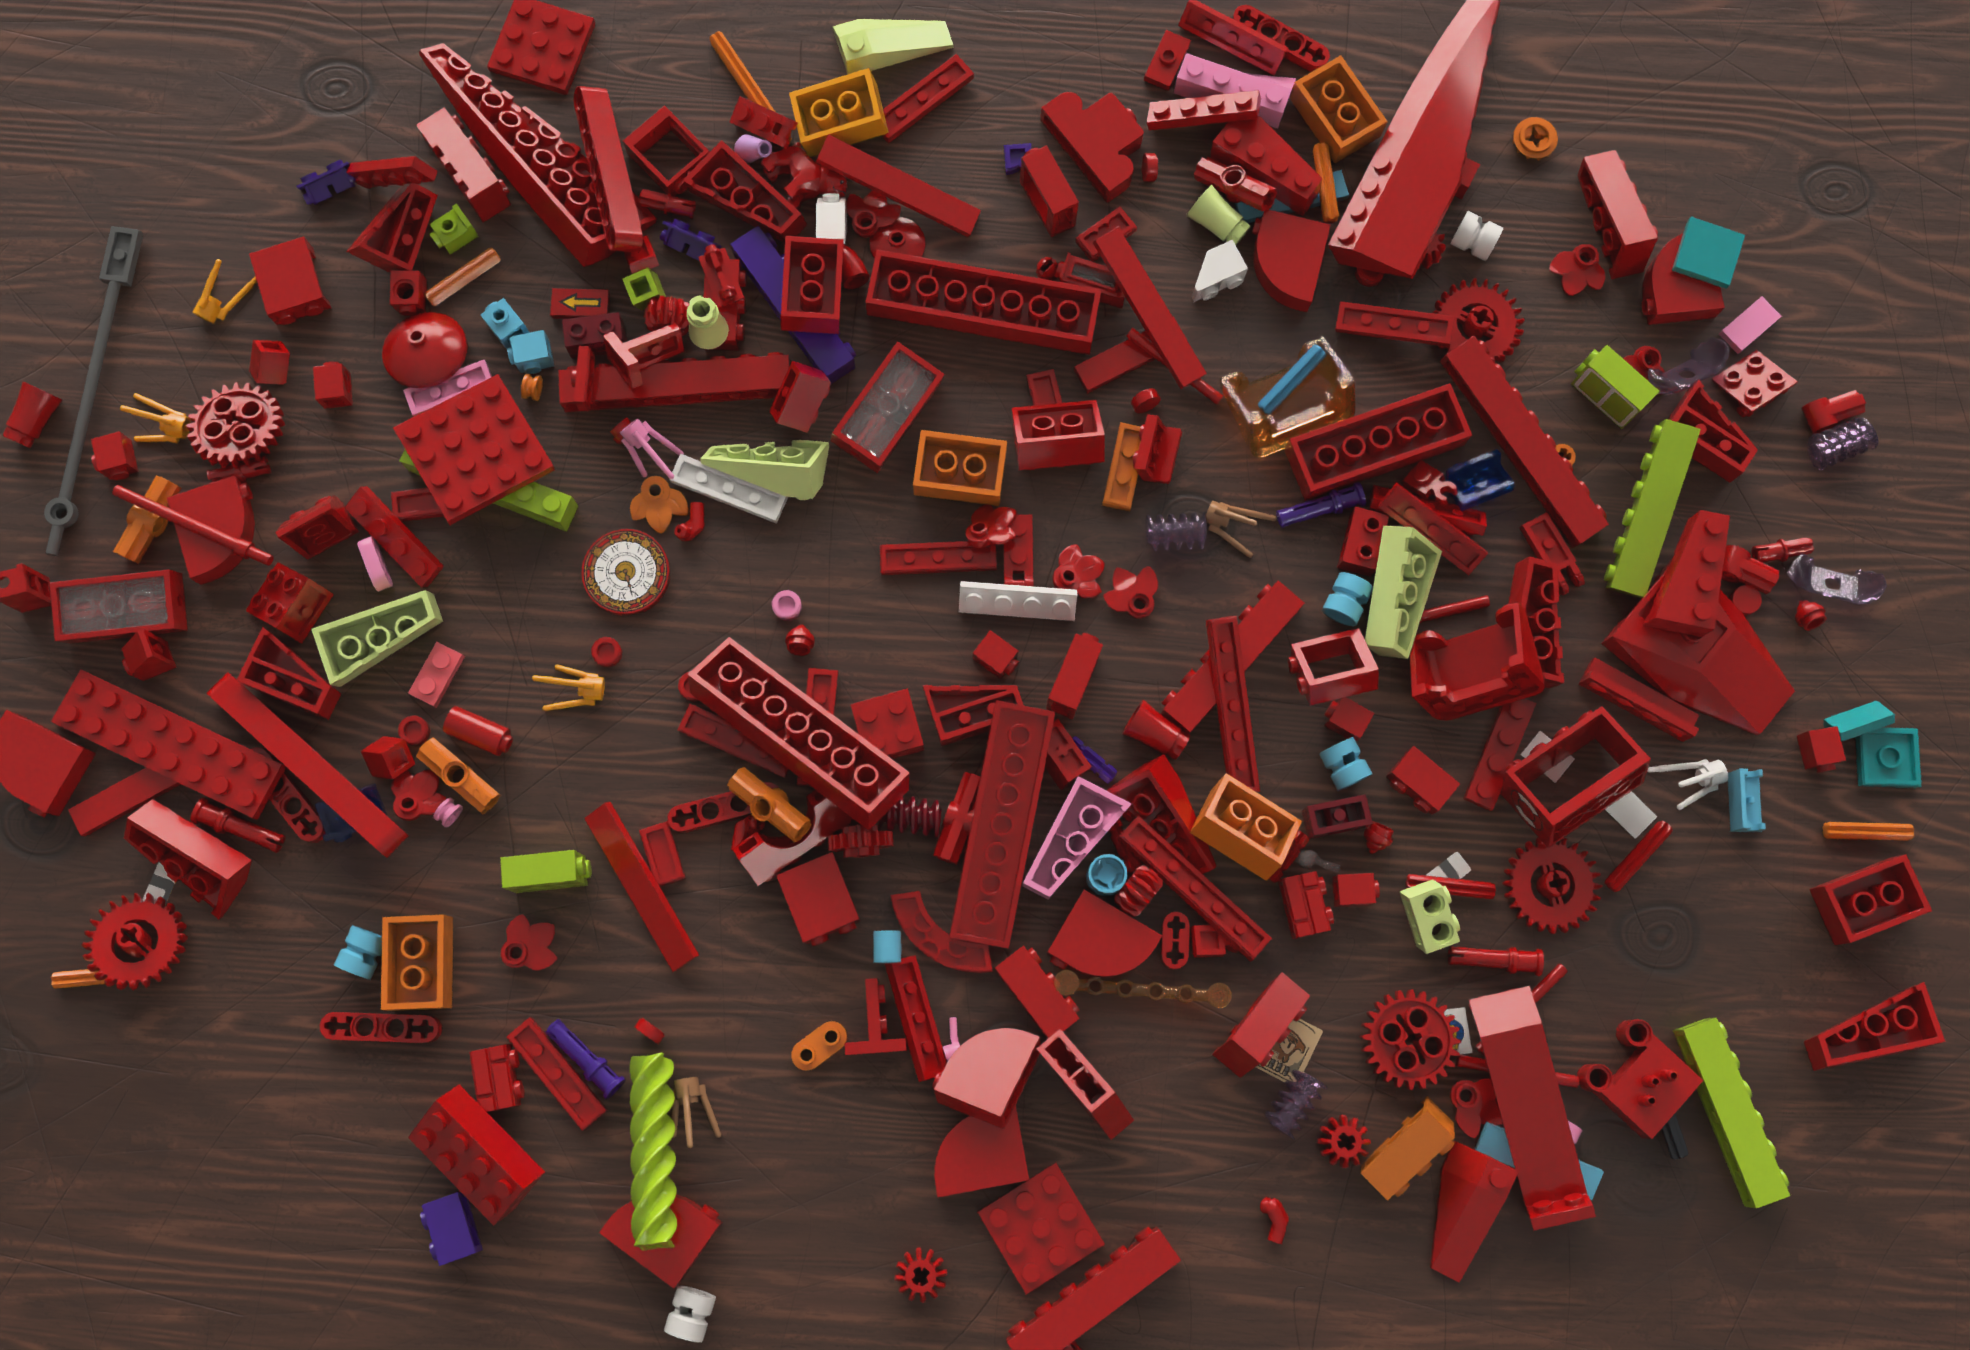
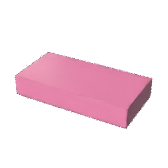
(1750, 325)

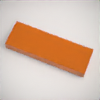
(1122, 475)

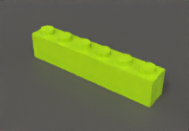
(531, 501)
(1652, 508)
(1732, 1113)

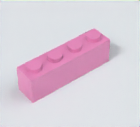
(1206, 78)
(1077, 829)

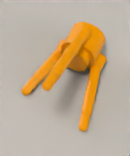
(209, 307)
(172, 424)
(590, 687)

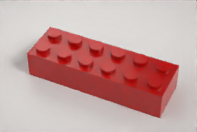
(1377, 441)

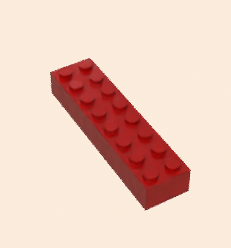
(982, 301)
(799, 733)

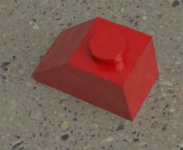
(147, 656)

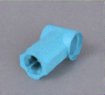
(887, 946)

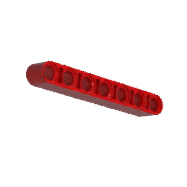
(608, 169)

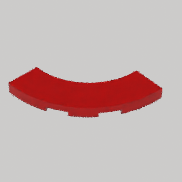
(935, 942)

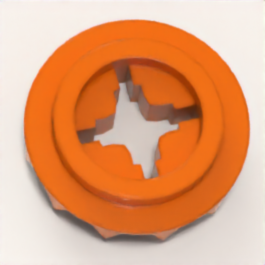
(1541, 130)

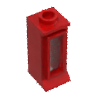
(1093, 275)

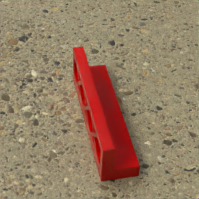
(1640, 700)

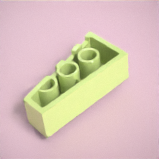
(1400, 590)
(368, 637)

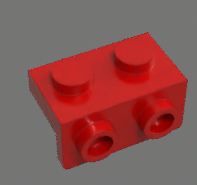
(1157, 450)

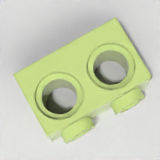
(1424, 919)

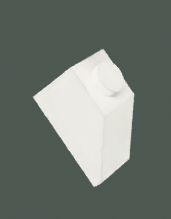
(831, 217)

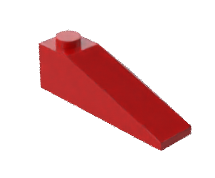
(1163, 804)

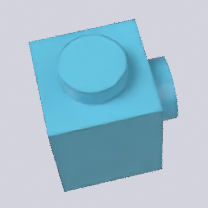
(503, 321)
(530, 352)

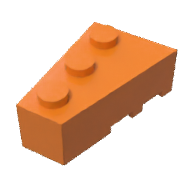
(1409, 1150)

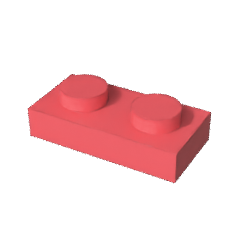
(436, 674)

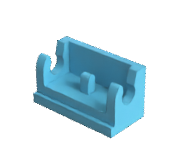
(1745, 801)

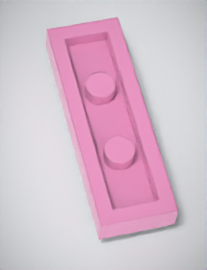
(425, 398)

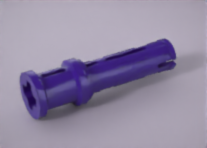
(1334, 502)
(594, 1068)

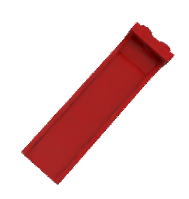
(1531, 1108)

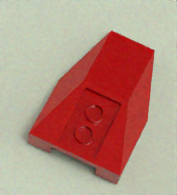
(1717, 674)

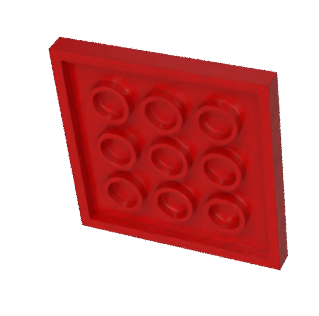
(474, 449)

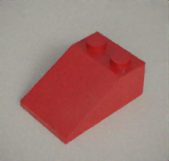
(318, 527)

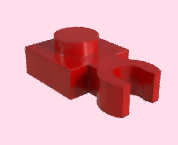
(1426, 481)
(1209, 942)

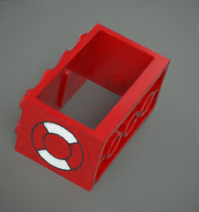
(1591, 801)

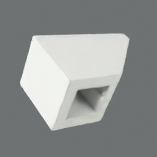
(1220, 269)

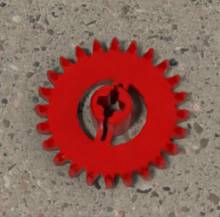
(1488, 307)
(1559, 913)
(123, 919)

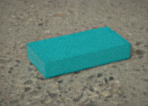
(1860, 720)

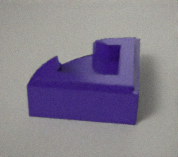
(1013, 156)

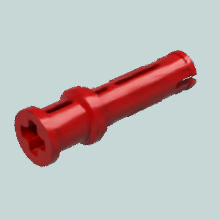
(225, 821)
(1511, 959)

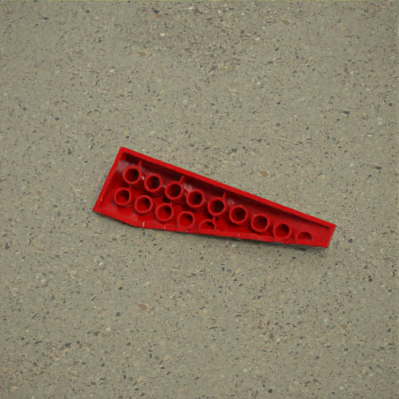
(530, 154)

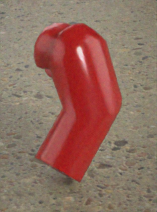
(694, 525)
(745, 828)
(1278, 1217)

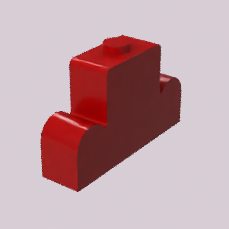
(1096, 139)

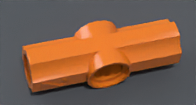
(143, 524)
(444, 765)
(769, 804)

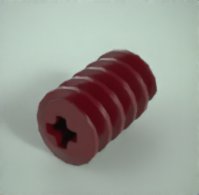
(913, 815)

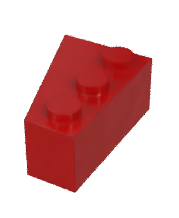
(397, 230)
(1720, 443)
(287, 677)
(965, 710)
(1263, 1026)

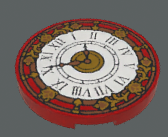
(625, 572)

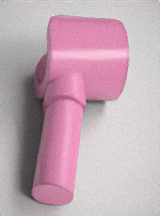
(951, 1048)

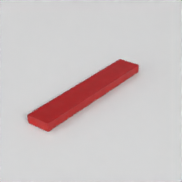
(898, 186)
(1149, 308)
(1232, 700)
(641, 886)
(1194, 888)

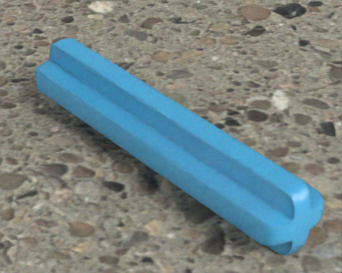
(1291, 379)

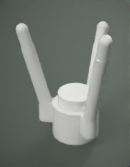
(1708, 775)

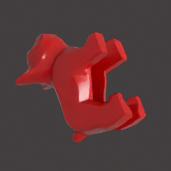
(808, 176)

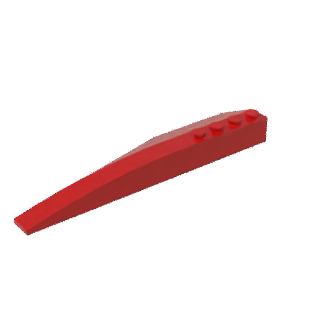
(1420, 154)

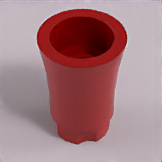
(30, 414)
(1156, 731)

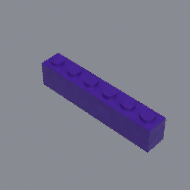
(765, 270)

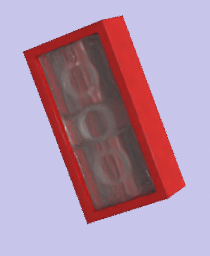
(887, 407)
(118, 606)

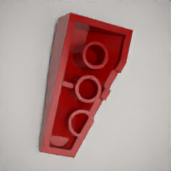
(1467, 1205)

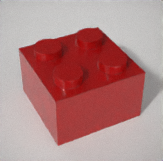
(889, 723)

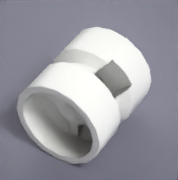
(1476, 235)
(685, 1324)

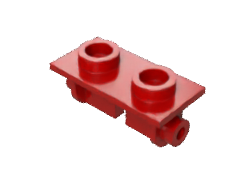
(720, 276)

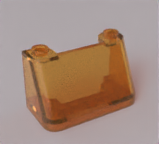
(1316, 402)

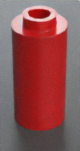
(477, 731)

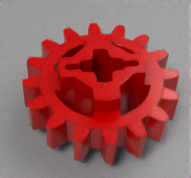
(859, 842)

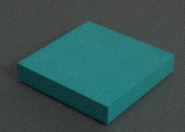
(1708, 252)
(1889, 758)

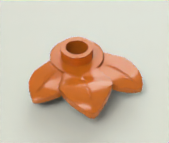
(658, 508)

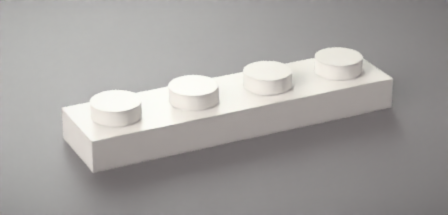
(728, 489)
(1017, 601)

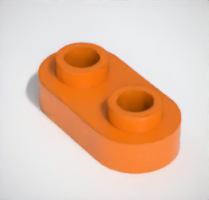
(819, 1046)

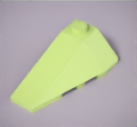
(888, 42)
(784, 470)

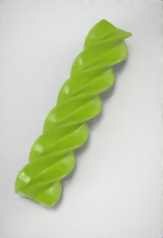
(651, 1156)

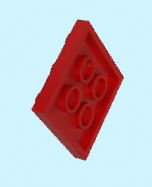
(541, 45)
(1040, 1228)

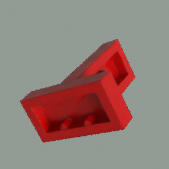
(642, 351)
(876, 1025)

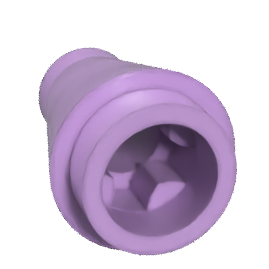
(752, 148)

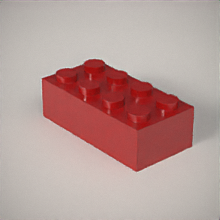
(476, 1154)

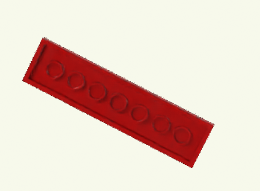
(169, 744)
(1002, 824)

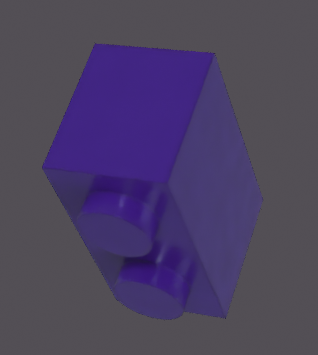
(450, 1228)

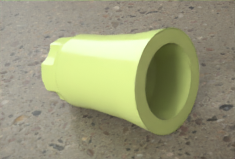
(1218, 216)
(706, 324)

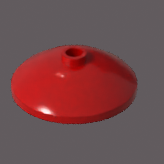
(431, 358)

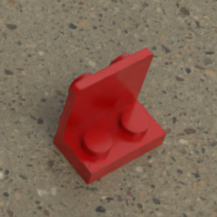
(289, 602)

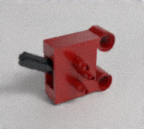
(1646, 1087)

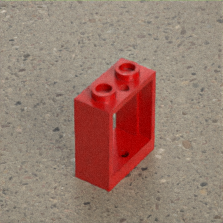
(649, 134)
(1048, 190)
(1074, 675)
(1338, 685)

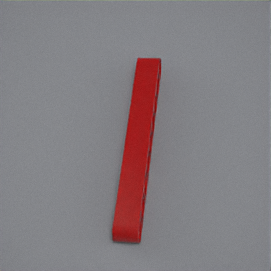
(308, 765)

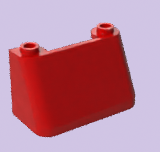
(1476, 668)

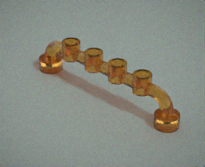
(1216, 995)

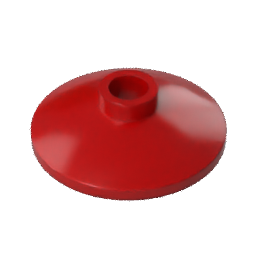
(912, 238)

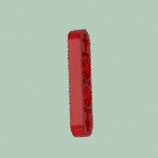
(1283, 34)
(284, 795)
(725, 813)
(381, 1025)

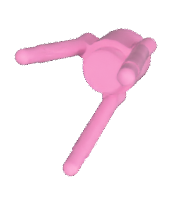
(637, 435)

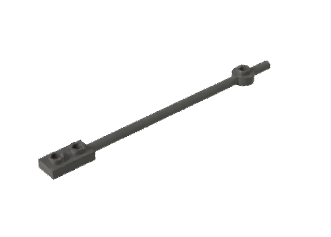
(116, 270)

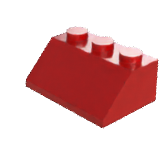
(1058, 435)

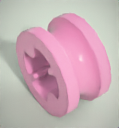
(448, 812)

